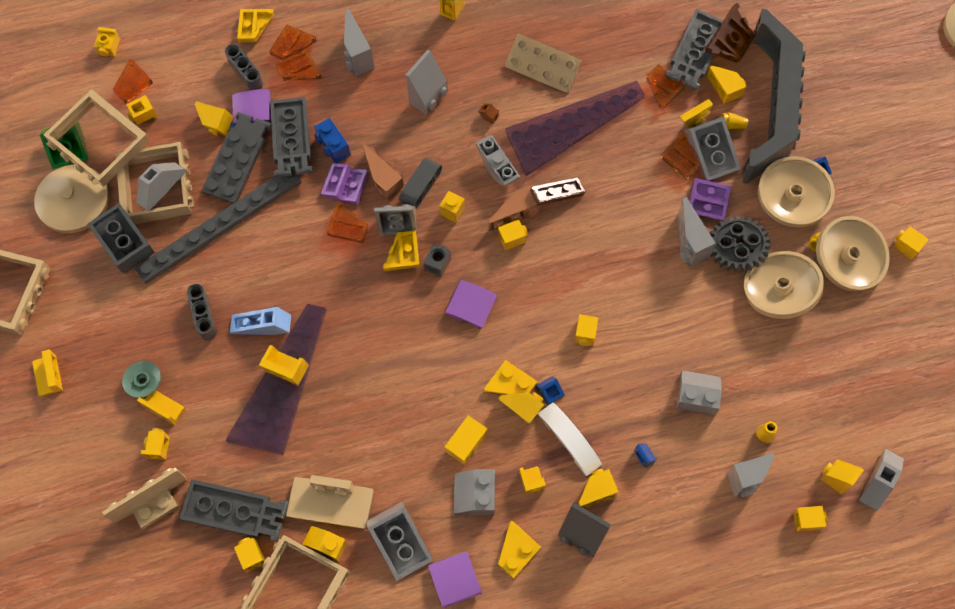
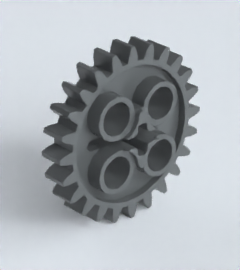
(740, 243)

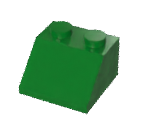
(72, 140)

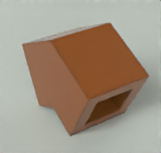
(489, 113)

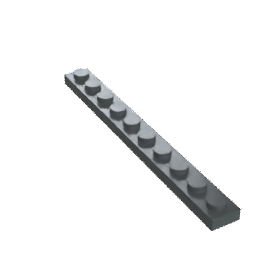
(216, 226)

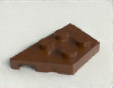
(731, 37)

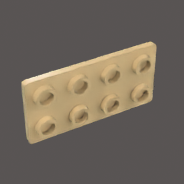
(543, 63)
(330, 501)
(149, 502)

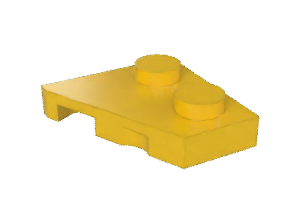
(253, 23)
(698, 114)
(403, 252)
(510, 381)
(517, 550)

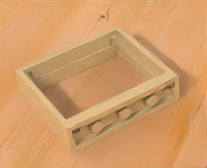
(78, 111)
(152, 154)
(31, 294)
(271, 564)

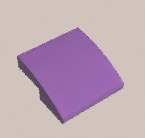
(252, 103)
(345, 183)
(710, 199)
(471, 304)
(455, 579)

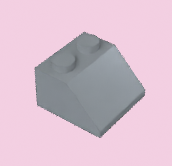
(699, 393)
(749, 475)
(474, 492)

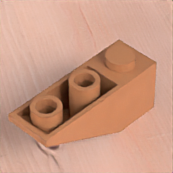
(384, 177)
(515, 208)

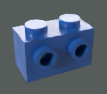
(332, 140)

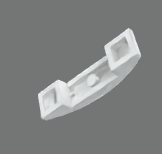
(571, 438)

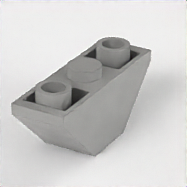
(496, 161)
(156, 183)
(882, 479)

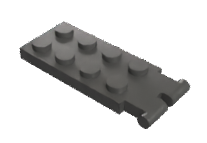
(690, 57)
(290, 136)
(236, 159)
(233, 510)

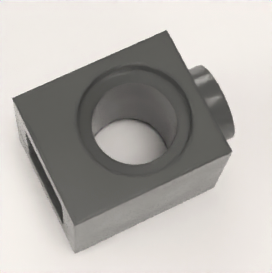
(437, 267)

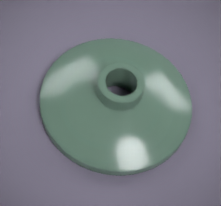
(136, 374)

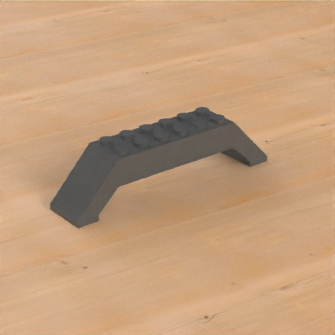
(785, 103)

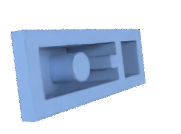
(261, 322)

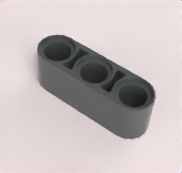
(239, 62)
(420, 182)
(198, 304)

